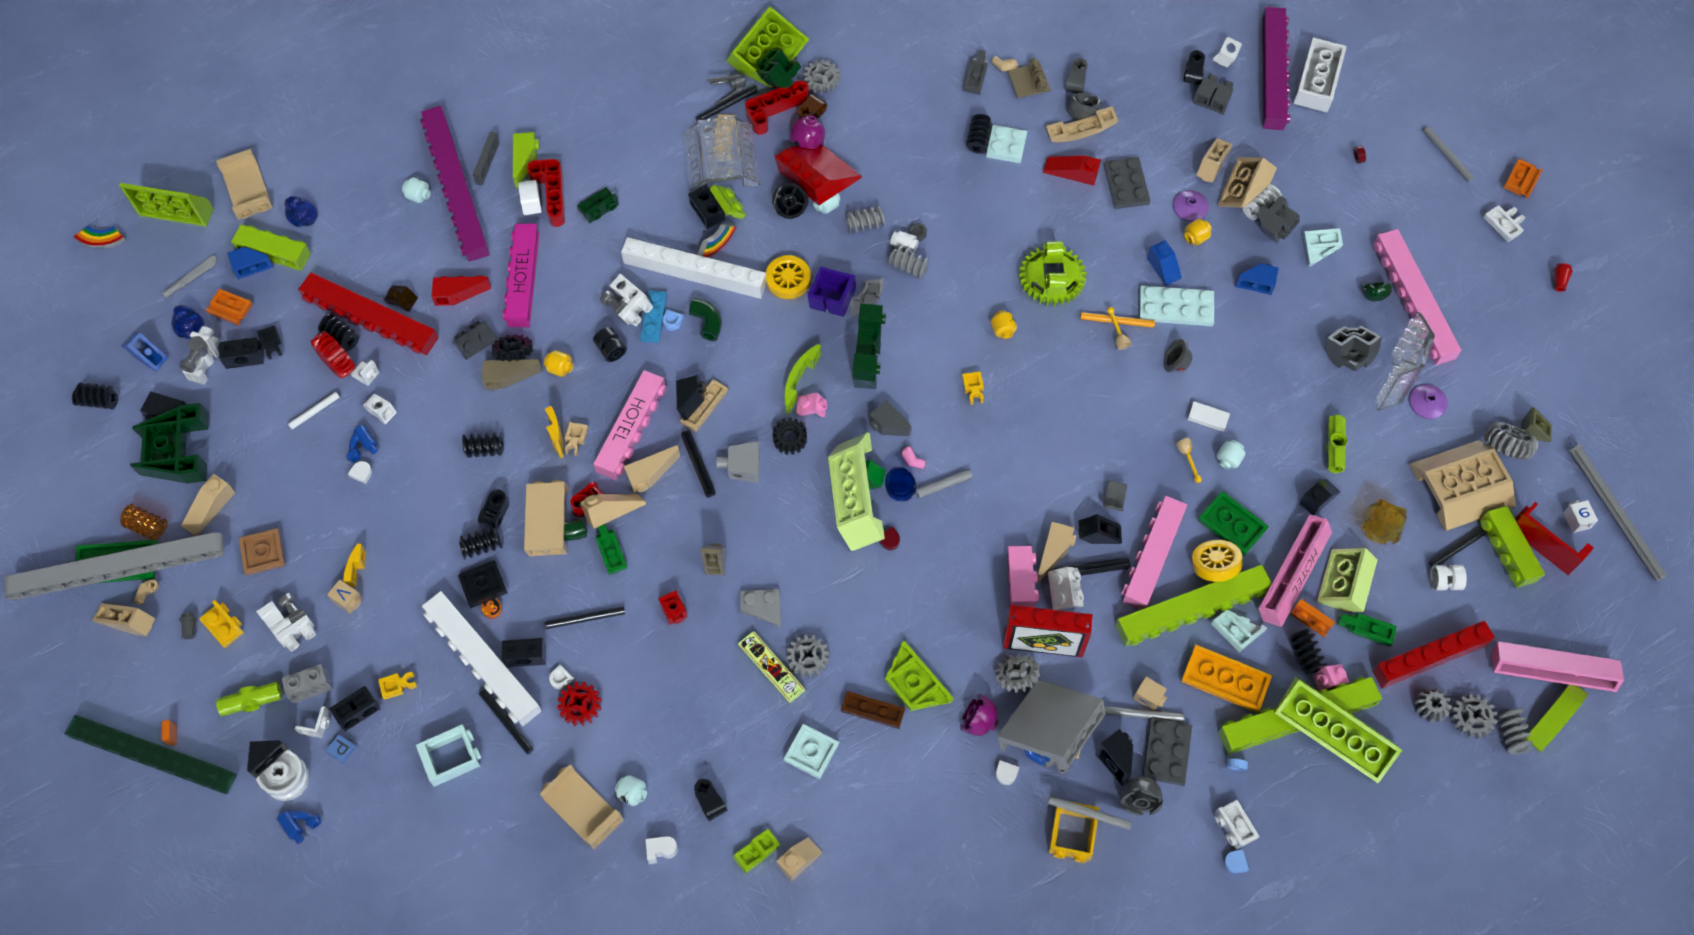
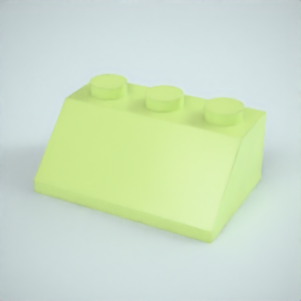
(1347, 579)

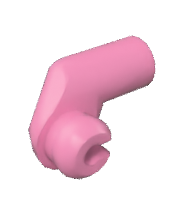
(910, 458)

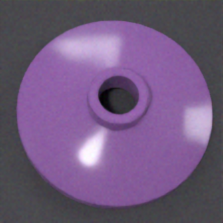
(1187, 210)
(1428, 408)

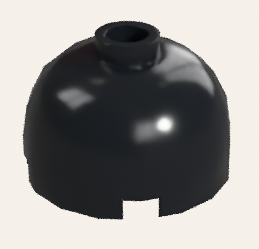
(790, 200)

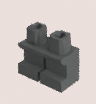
(1221, 93)

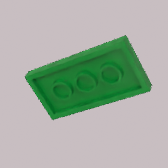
(90, 551)

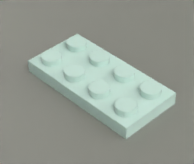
(1177, 305)

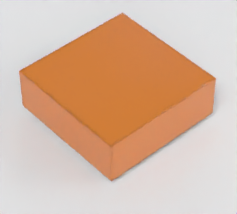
(169, 732)

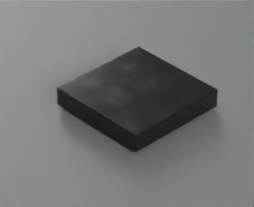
(482, 584)

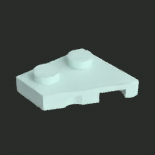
(1321, 244)
(1237, 629)

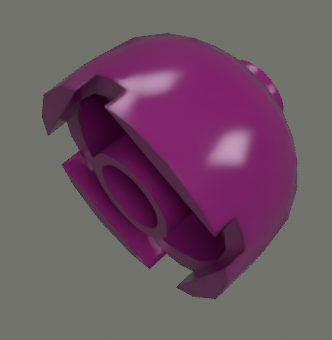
(808, 132)
(980, 716)

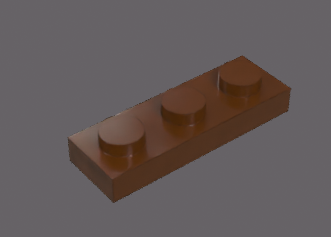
(873, 709)

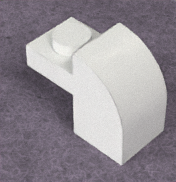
(530, 197)

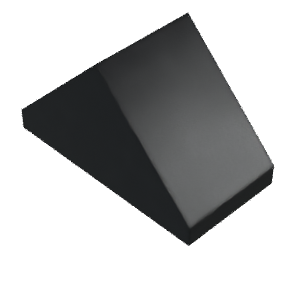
(263, 754)

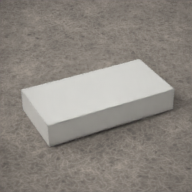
(1208, 416)

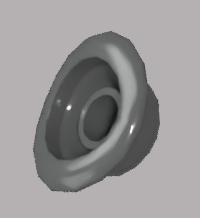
(1177, 356)

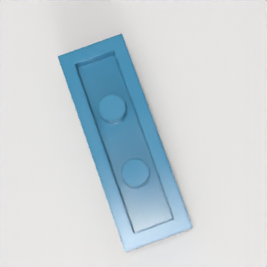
(653, 320)

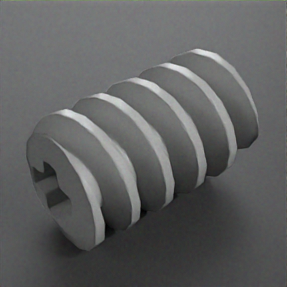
(865, 218)
(908, 262)
(1514, 731)

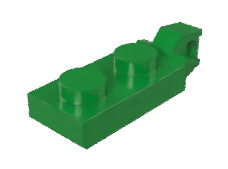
(610, 550)
(1369, 628)

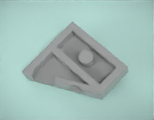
(762, 605)

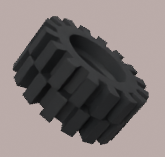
(789, 446)

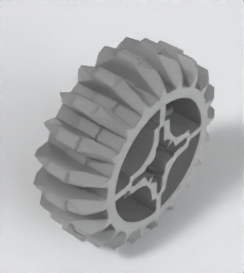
(1511, 440)

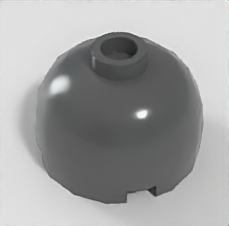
(1141, 795)

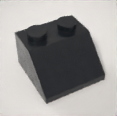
(1117, 755)

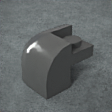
(1278, 219)
(1353, 347)

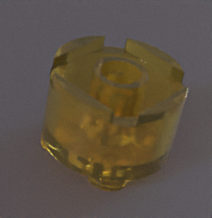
(1384, 522)

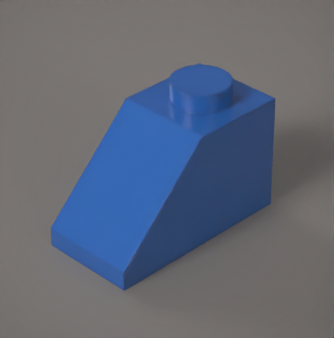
(248, 262)
(1164, 262)
(1259, 279)
(144, 351)

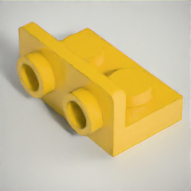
(221, 624)

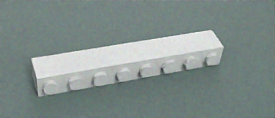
(694, 267)
(481, 658)

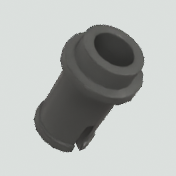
(188, 630)

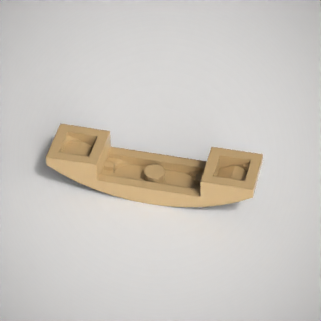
(1082, 128)

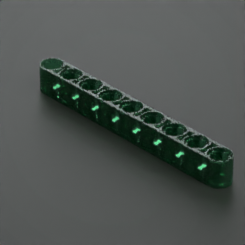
(150, 754)

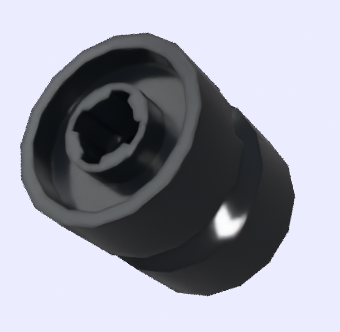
(609, 344)

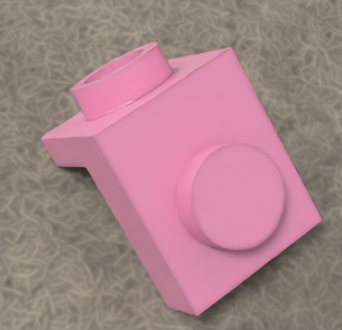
(811, 404)
(1330, 677)

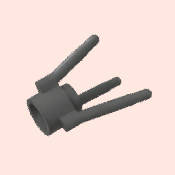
(735, 81)

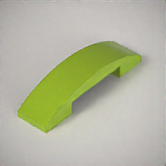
(808, 359)
(1556, 716)

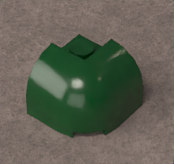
(777, 69)

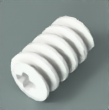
(1265, 198)

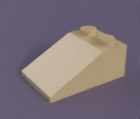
(1246, 181)

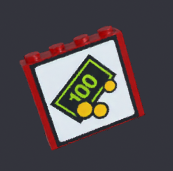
(1047, 631)

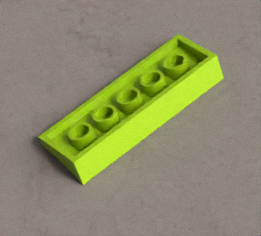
(1337, 730)

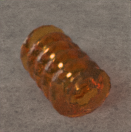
(143, 522)

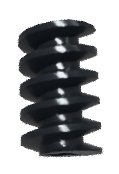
(979, 133)
(339, 331)
(95, 396)
(483, 445)
(480, 542)
(1307, 652)

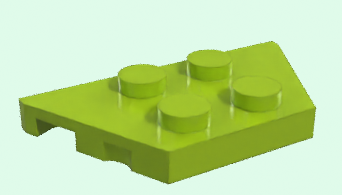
(915, 682)

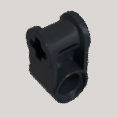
(1194, 68)
(493, 512)
(710, 802)

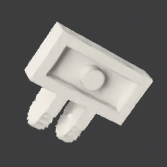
(1503, 223)

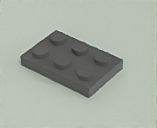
(1126, 183)
(1167, 751)

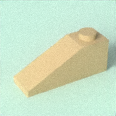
(1214, 160)
(648, 471)
(207, 504)
(607, 507)
(1057, 546)
(124, 618)

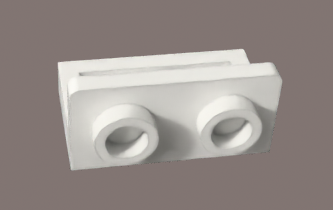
(1065, 588)
(1236, 825)

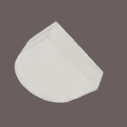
(361, 472)
(560, 678)
(1006, 773)

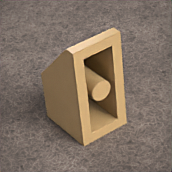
(798, 858)

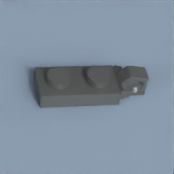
(976, 74)

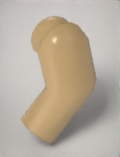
(1004, 65)
(145, 589)

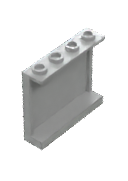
(1053, 722)

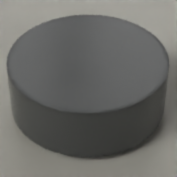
(919, 231)

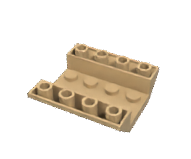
(1466, 483)

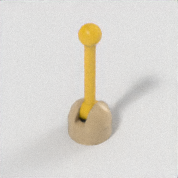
(1122, 341)
(1185, 447)

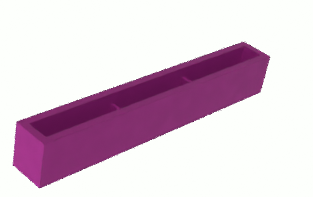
(1275, 68)

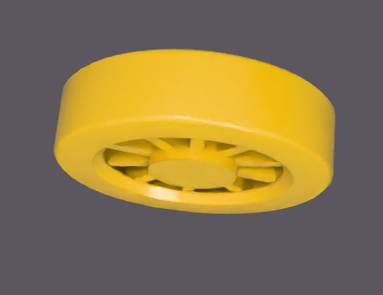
(788, 277)
(1217, 560)

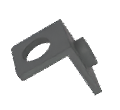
(1115, 496)

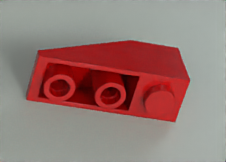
(453, 290)

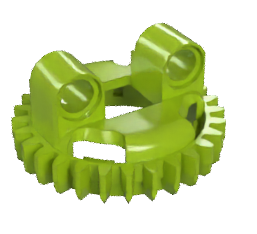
(1054, 283)

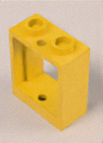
(1060, 852)

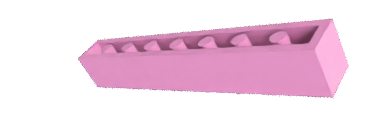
(1415, 293)

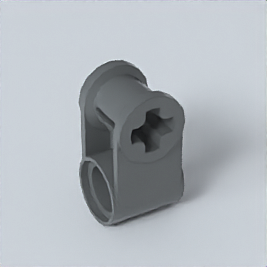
(1077, 75)

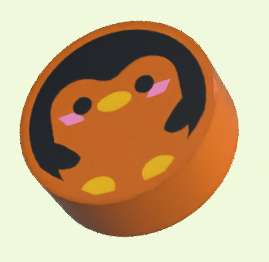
(491, 609)

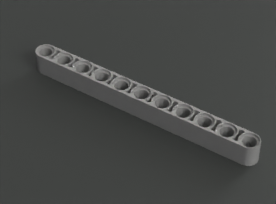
(113, 566)

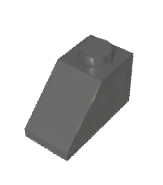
(888, 421)

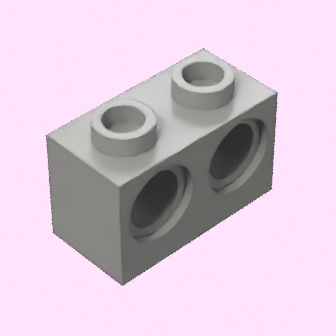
(307, 683)

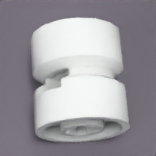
(1448, 577)

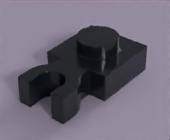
(269, 340)

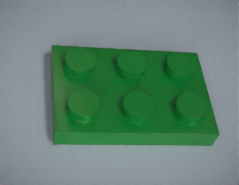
(1233, 523)

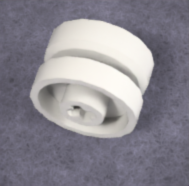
(285, 777)

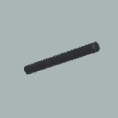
(728, 103)
(1458, 547)
(585, 617)
(506, 721)

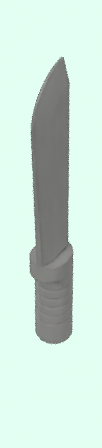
(199, 270)

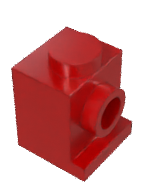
(669, 601)

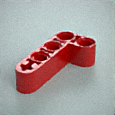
(774, 102)
(546, 175)

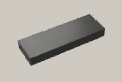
(486, 158)

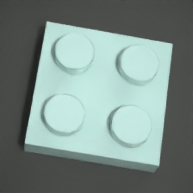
(1006, 144)
(811, 751)

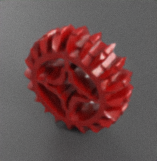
(332, 354)

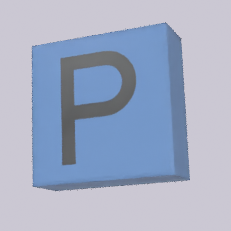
(340, 748)

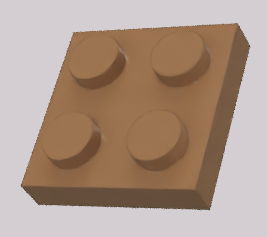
(262, 551)

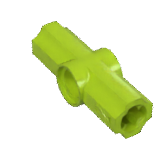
(1337, 434)
(249, 699)

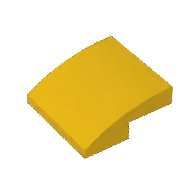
(555, 432)

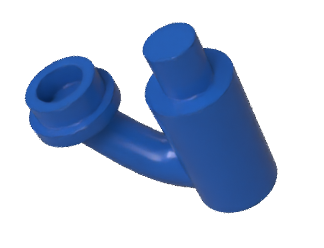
(363, 435)
(291, 827)

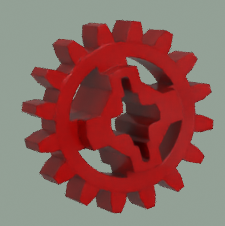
(586, 699)

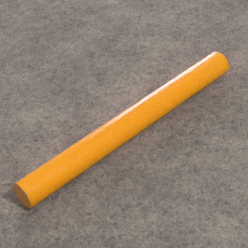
(1120, 320)

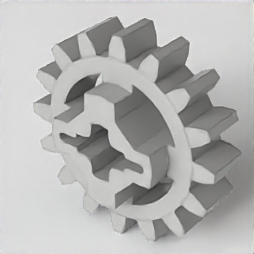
(822, 76)
(802, 650)
(1017, 673)
(1463, 716)

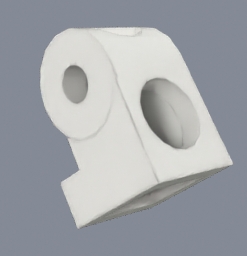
(380, 408)
(660, 847)

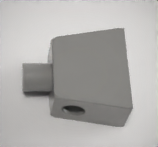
(742, 462)

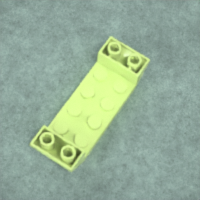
(852, 493)

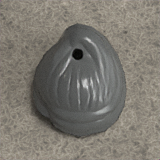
(1083, 105)

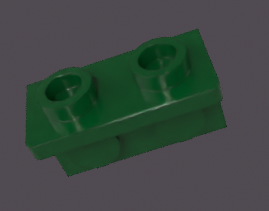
(598, 205)

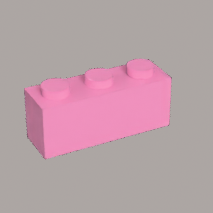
(1021, 576)

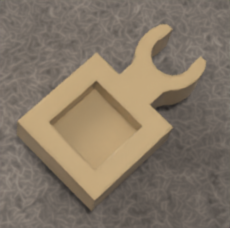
(575, 435)

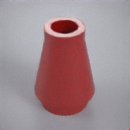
(1562, 275)

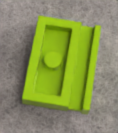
(728, 201)

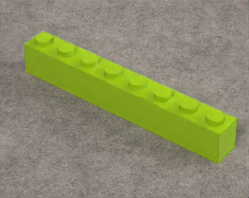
(1193, 605)
(1269, 726)

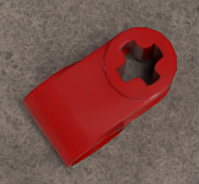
(590, 489)

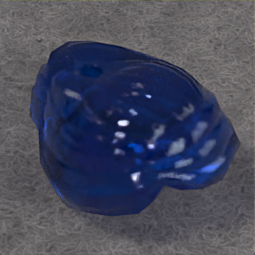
(303, 214)
(185, 321)
(900, 484)

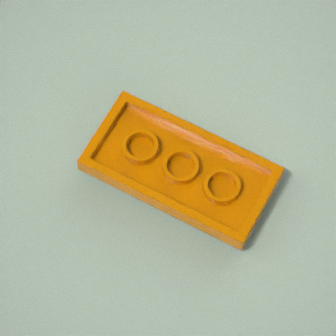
(1226, 678)

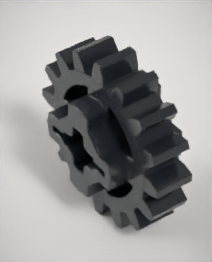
(512, 347)

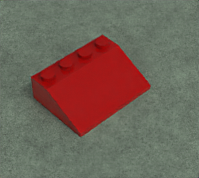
(817, 171)

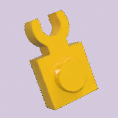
(973, 384)
(393, 685)

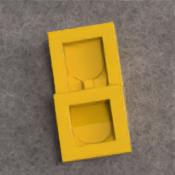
(356, 561)

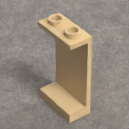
(244, 184)
(545, 518)
(580, 806)

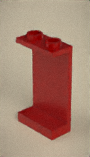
(1549, 544)

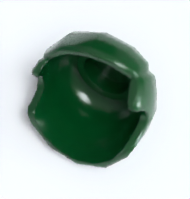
(1377, 291)

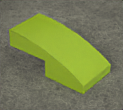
(756, 851)

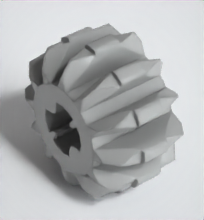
(1425, 706)

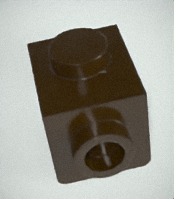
(401, 296)

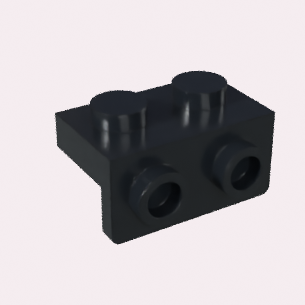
(475, 339)

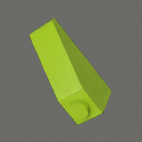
(524, 151)

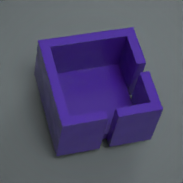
(834, 291)

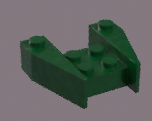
(868, 345)
(165, 445)

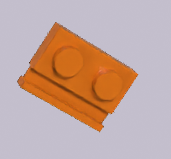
(1522, 178)
(229, 307)
(1312, 618)

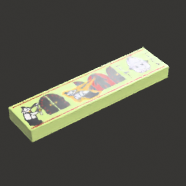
(771, 667)

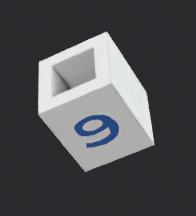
(1580, 516)

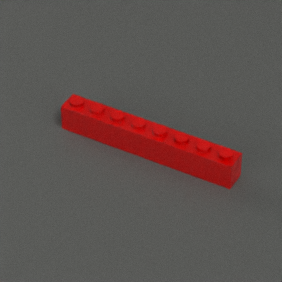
(368, 313)

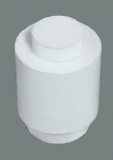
(905, 239)

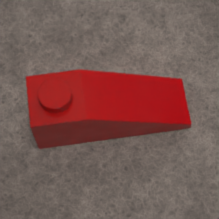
(1075, 168)

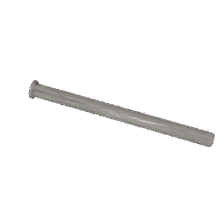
(1617, 512)

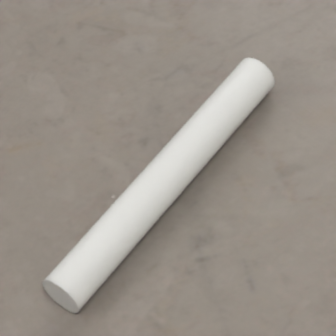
(312, 411)

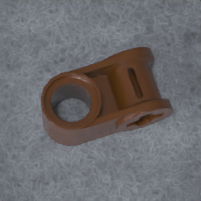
(812, 107)

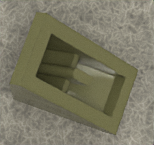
(1537, 425)

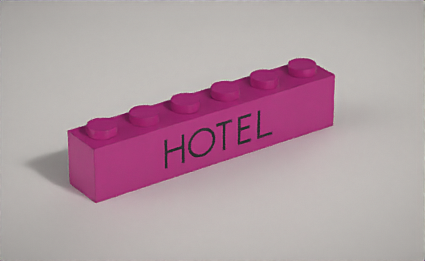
(522, 275)

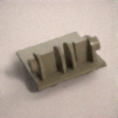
(1029, 79)

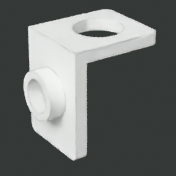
(1225, 57)
(368, 372)
(322, 724)

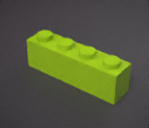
(278, 248)
(1511, 547)

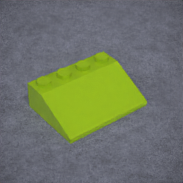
(767, 33)
(168, 204)

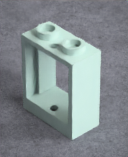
(440, 740)

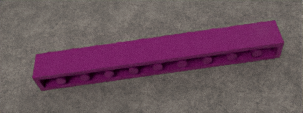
(454, 184)

